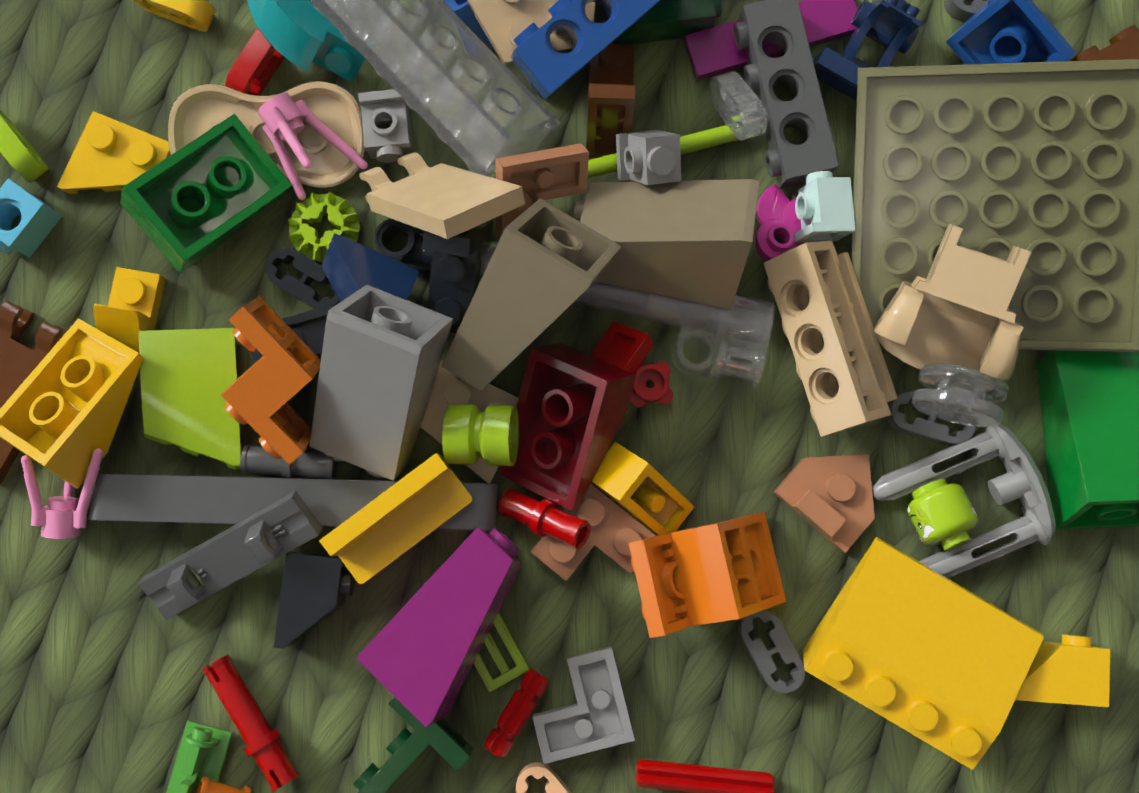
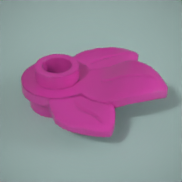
(775, 218)

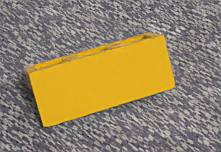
(398, 519)

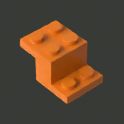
(264, 389)
(706, 574)

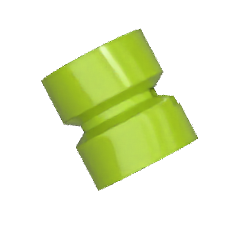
(478, 434)

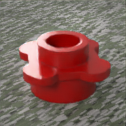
(659, 393)

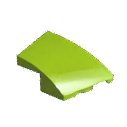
(183, 390)

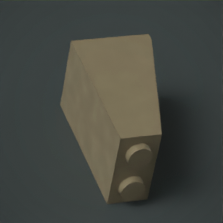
(675, 236)
(530, 281)

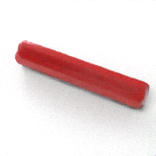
(700, 778)

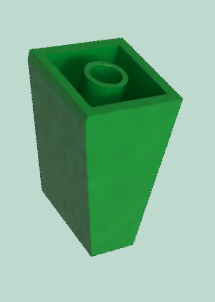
(1091, 437)

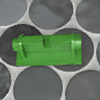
(199, 755)

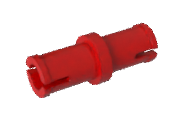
(545, 518)

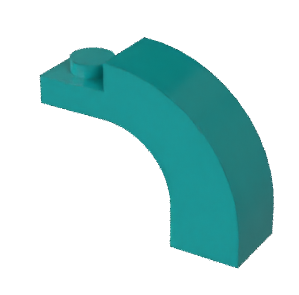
(305, 36)

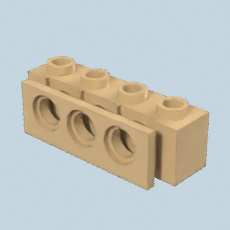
(842, 319)

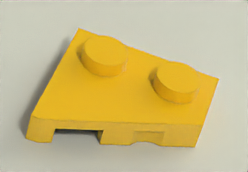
(111, 156)

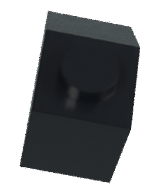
(309, 594)

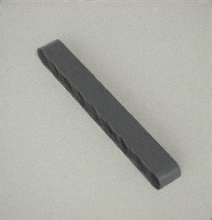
(237, 498)

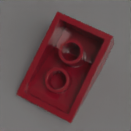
(566, 421)

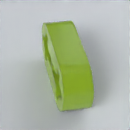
(19, 151)

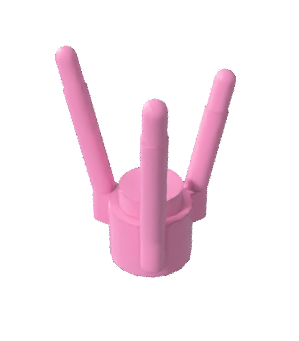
(284, 123)
(63, 514)

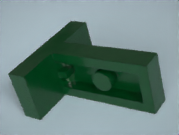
(409, 746)

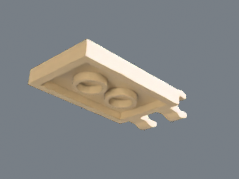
(440, 196)

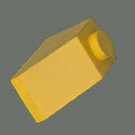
(641, 490)
(1069, 673)

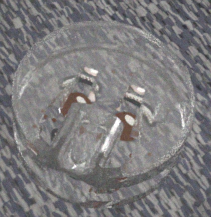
(960, 395)

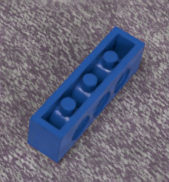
(551, 69)

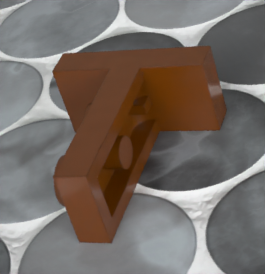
(610, 98)

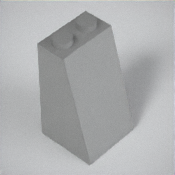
(376, 379)

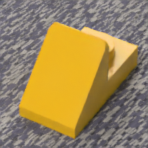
(131, 306)

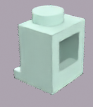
(824, 208)

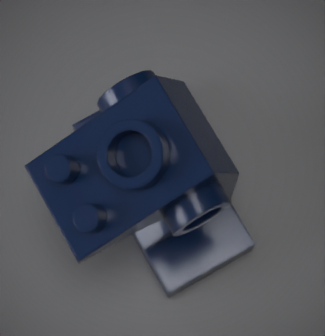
(886, 22)

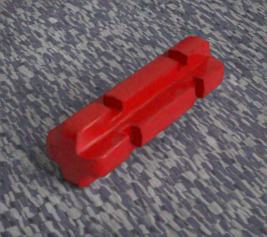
(516, 713)

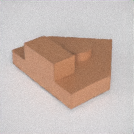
(832, 496)

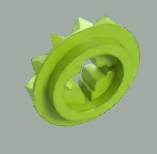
(312, 210)

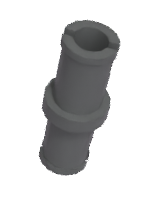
(307, 465)

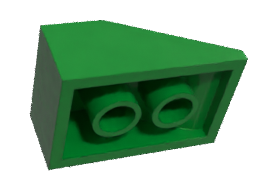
(204, 193)

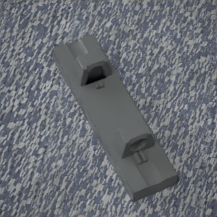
(231, 555)

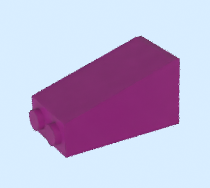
(442, 628)

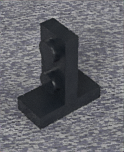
(455, 270)

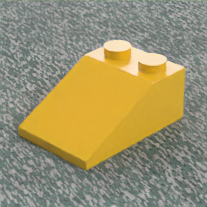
(71, 402)

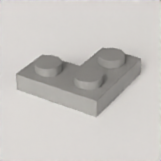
(596, 719)

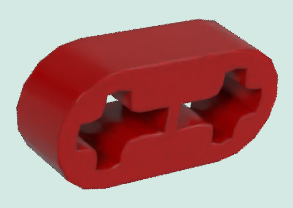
(254, 66)

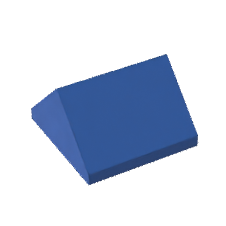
(1009, 34)

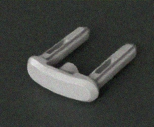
(1021, 481)

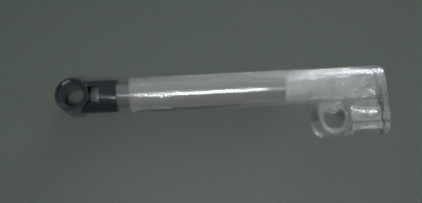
(732, 339)

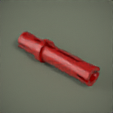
(249, 720)

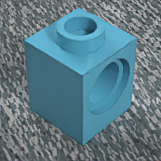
(35, 222)

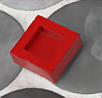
(623, 347)

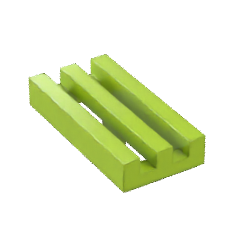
(506, 673)

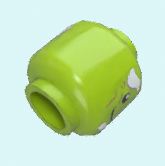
(942, 514)

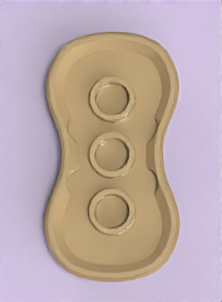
(211, 104)

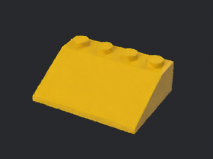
(923, 653)

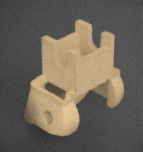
(957, 311)

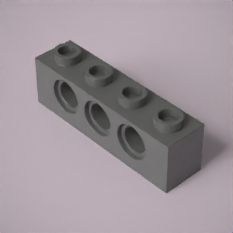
(782, 25)

